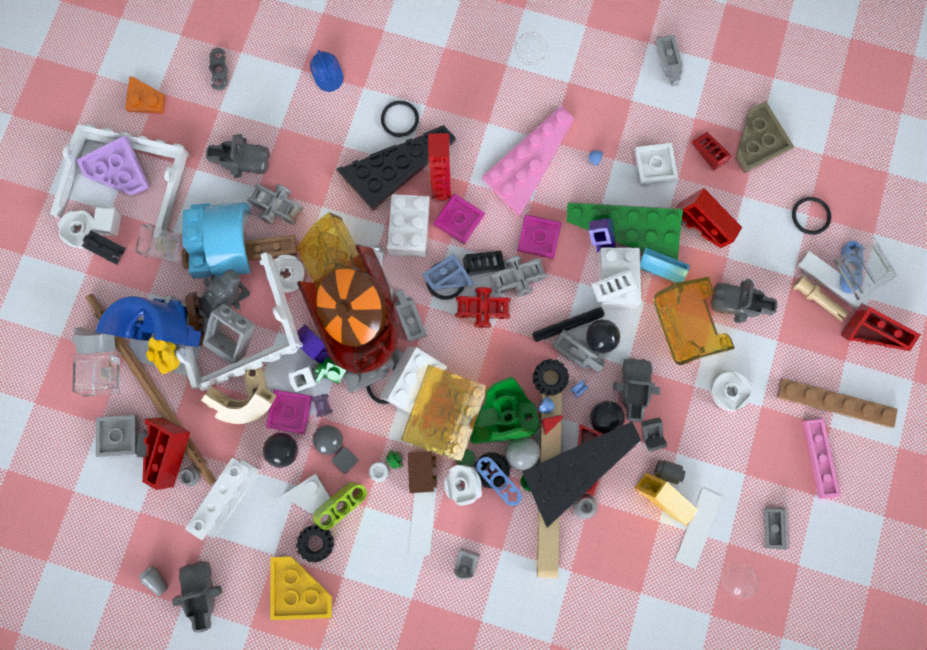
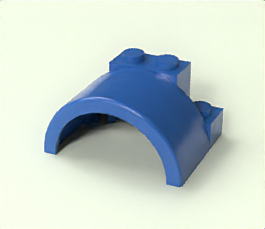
(160, 318)

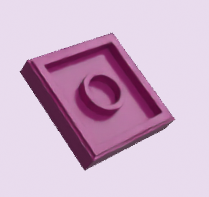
(459, 218)
(539, 236)
(289, 412)

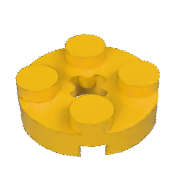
(162, 355)

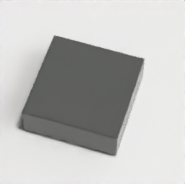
(345, 460)

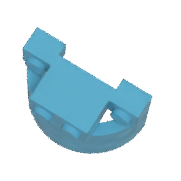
(215, 239)

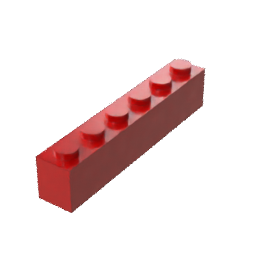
(439, 165)

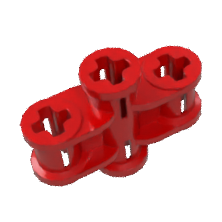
(476, 307)

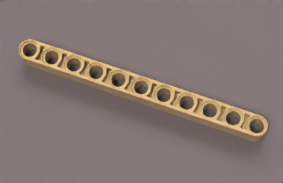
(550, 447)

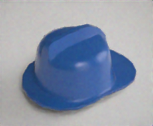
(326, 71)

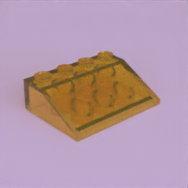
(328, 248)
(444, 413)

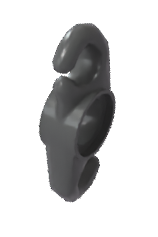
(221, 75)

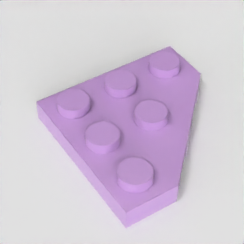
(115, 167)

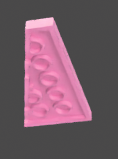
(523, 167)

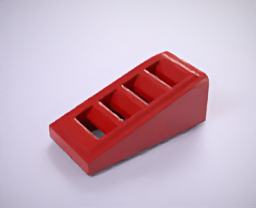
(710, 159)

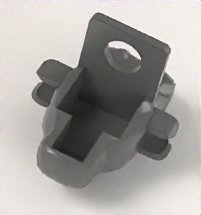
(239, 156)
(223, 290)
(742, 301)
(636, 387)
(197, 594)

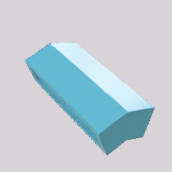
(663, 266)

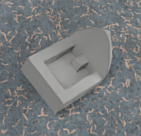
(466, 564)

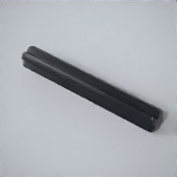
(568, 324)

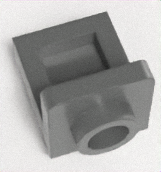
(653, 434)

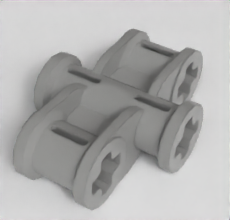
(275, 204)
(520, 278)

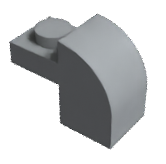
(92, 342)

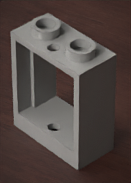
(215, 340)

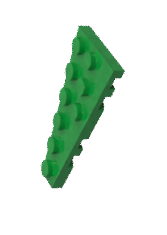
(634, 225)

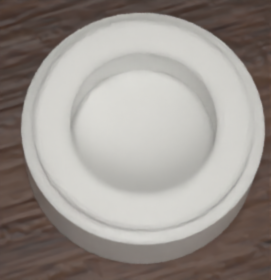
(378, 472)

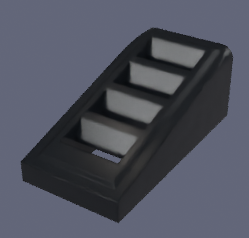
(482, 257)

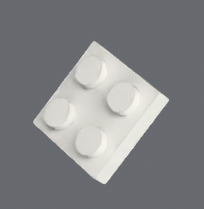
(655, 163)

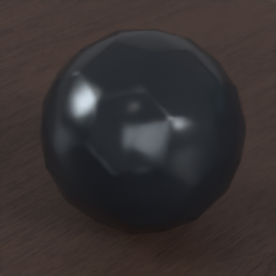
(603, 336)
(606, 416)
(280, 450)

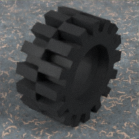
(556, 366)
(503, 465)
(310, 555)

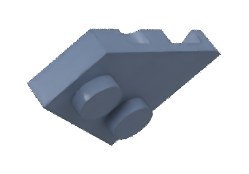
(447, 274)

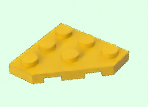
(296, 592)

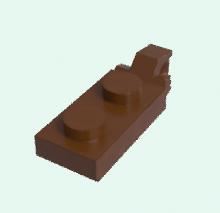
(193, 304)

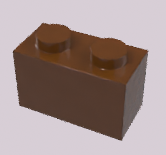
(421, 472)

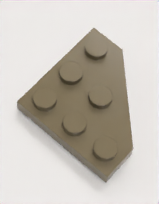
(761, 138)

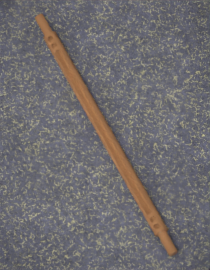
(153, 393)

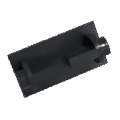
(103, 247)

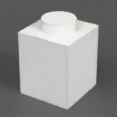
(106, 221)

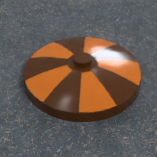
(351, 306)

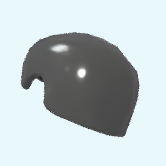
(327, 439)

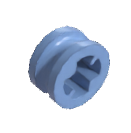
(579, 388)

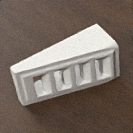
(630, 281)

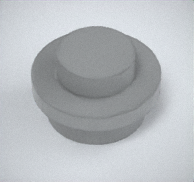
(189, 476)

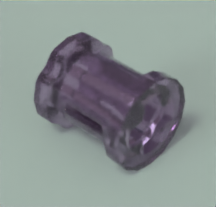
(320, 411)

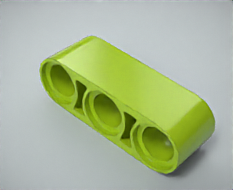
(349, 503)

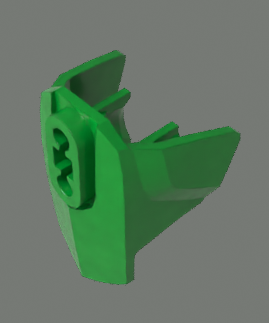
(503, 403)

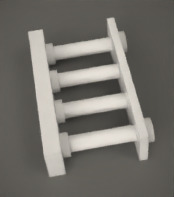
(222, 499)

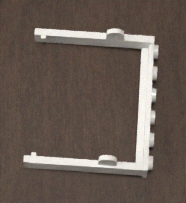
(142, 143)
(282, 314)

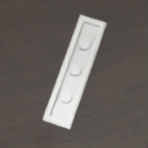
(828, 278)

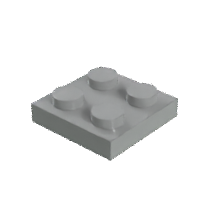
(116, 435)

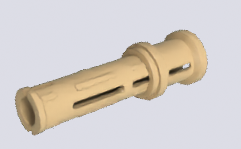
(813, 292)

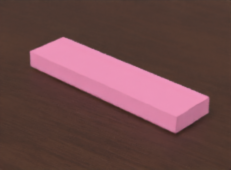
(821, 458)

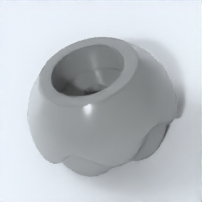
(590, 511)

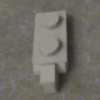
(670, 58)
(409, 317)
(578, 351)
(358, 381)

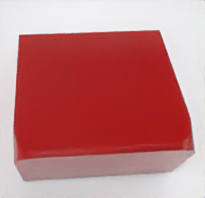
(549, 423)

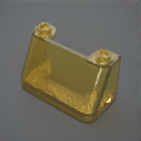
(689, 322)

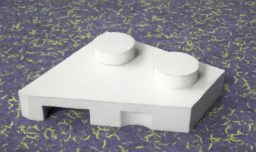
(308, 494)

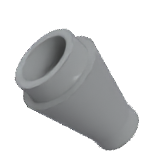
(152, 580)

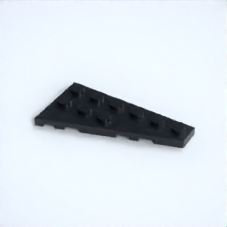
(389, 169)
(569, 475)

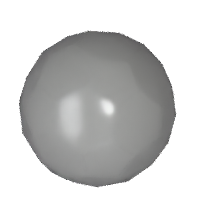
(523, 453)

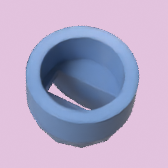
(595, 157)
(546, 406)

